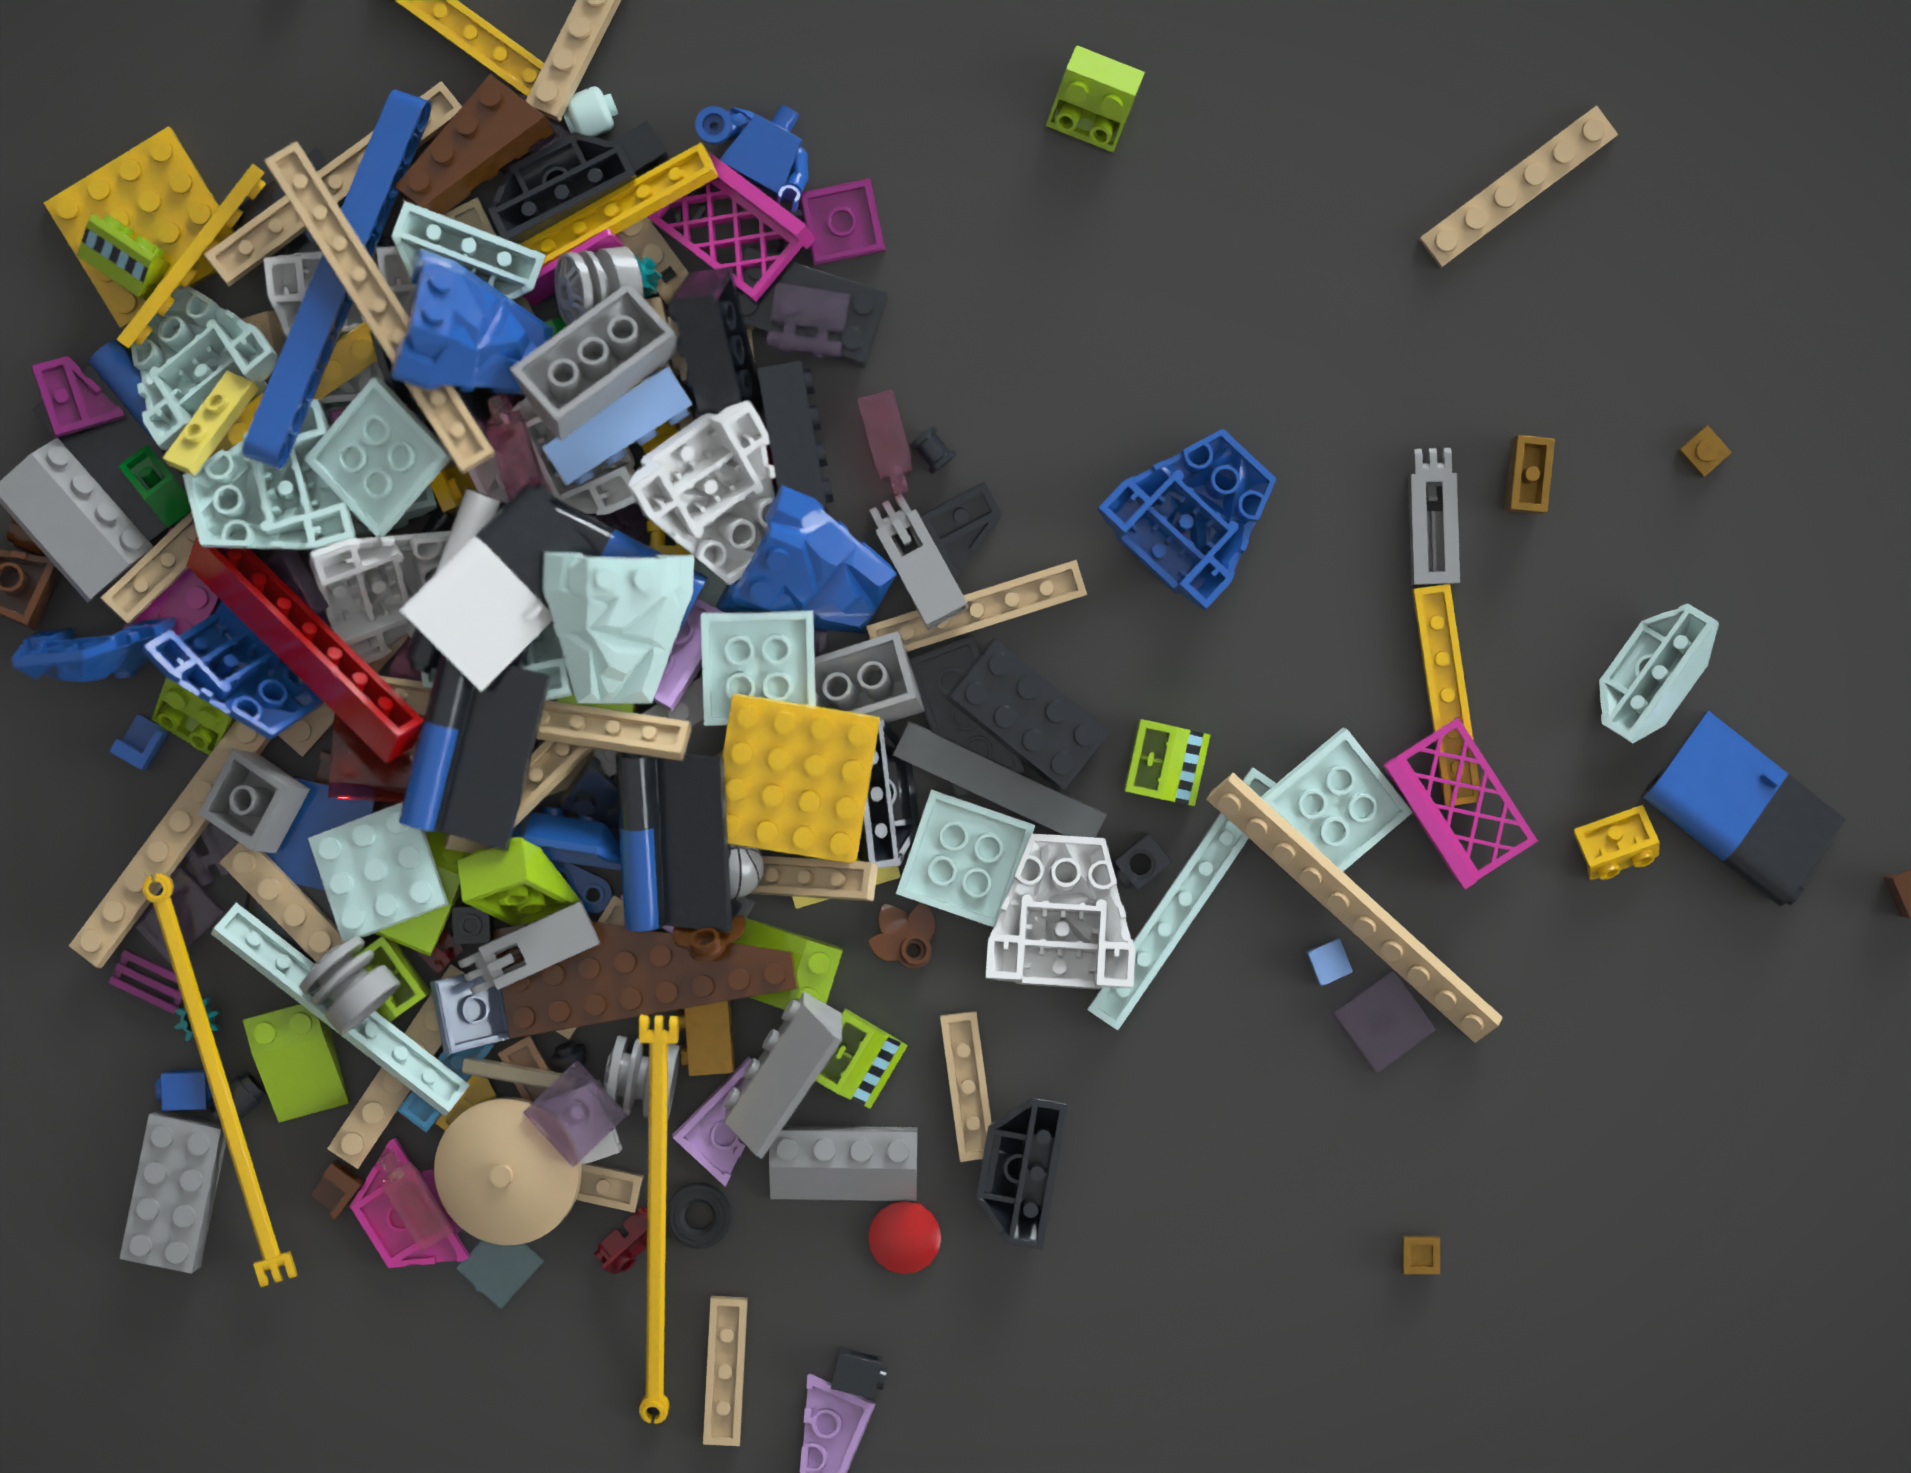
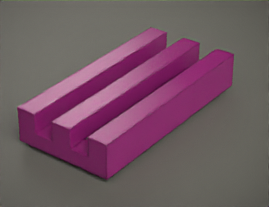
(121, 968)

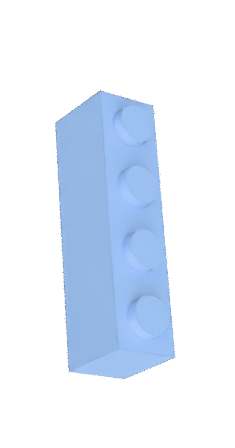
(619, 425)

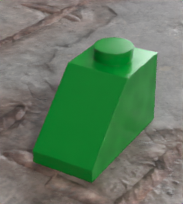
(156, 485)

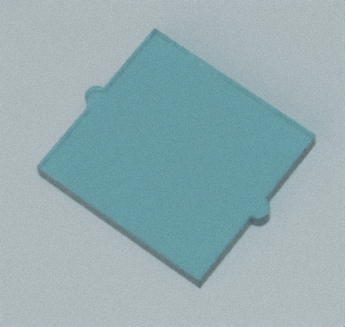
(500, 1269)

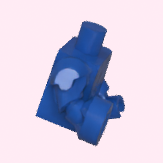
(762, 150)

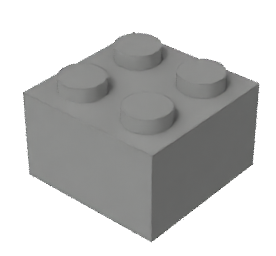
(254, 801)

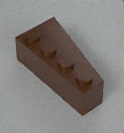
(473, 146)
(26, 586)

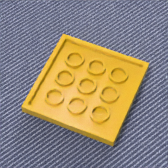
(152, 193)
(797, 777)

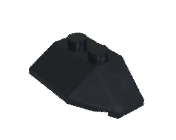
(557, 184)
(890, 805)
(1021, 1170)

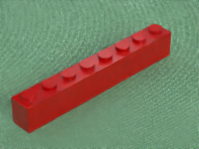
(309, 648)

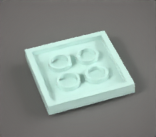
(378, 457)
(757, 657)
(1339, 800)
(964, 858)
(377, 873)

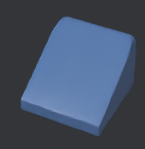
(1329, 961)

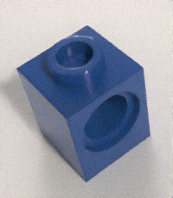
(183, 1090)

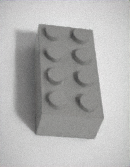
(174, 1192)

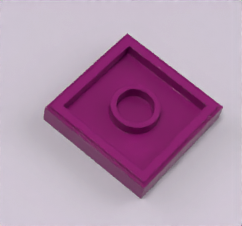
(842, 222)

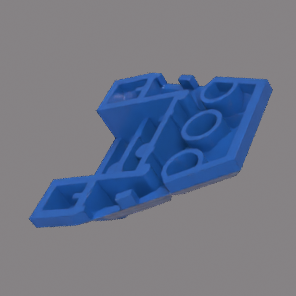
(463, 331)
(1192, 515)
(809, 566)
(90, 658)
(234, 672)

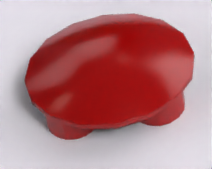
(904, 1237)

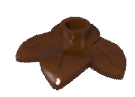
(900, 931)
(707, 943)

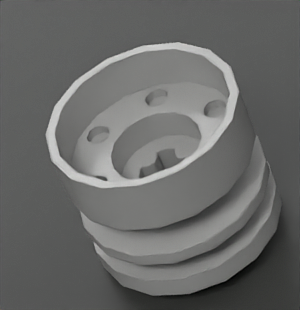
(590, 278)
(349, 984)
(629, 1075)

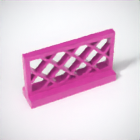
(757, 206)
(1432, 820)

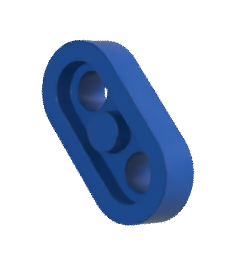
(581, 881)

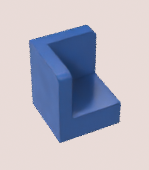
(141, 743)

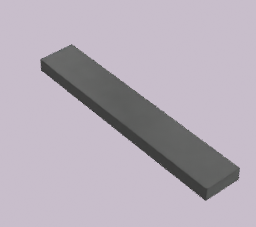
(997, 782)

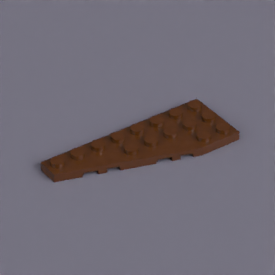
(636, 977)

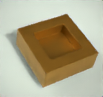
(1704, 451)
(1420, 1254)

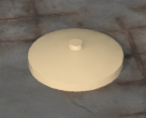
(503, 1174)

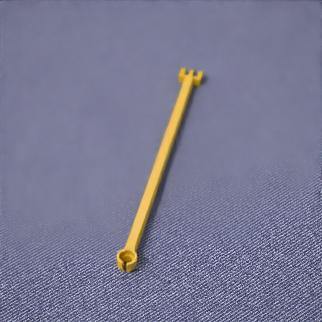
(218, 1085)
(656, 1218)

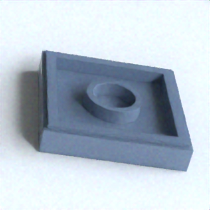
(467, 1018)

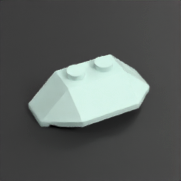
(493, 259)
(1656, 671)

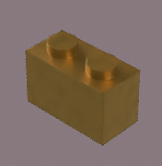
(1529, 474)
(708, 1039)

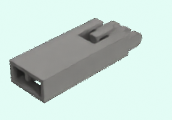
(1433, 533)
(921, 570)
(541, 944)

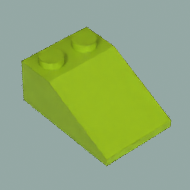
(514, 883)
(424, 931)
(814, 961)
(296, 1061)

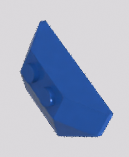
(571, 838)

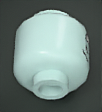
(590, 112)

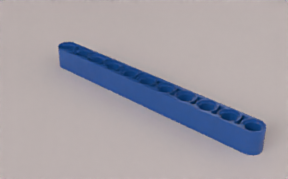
(326, 300)

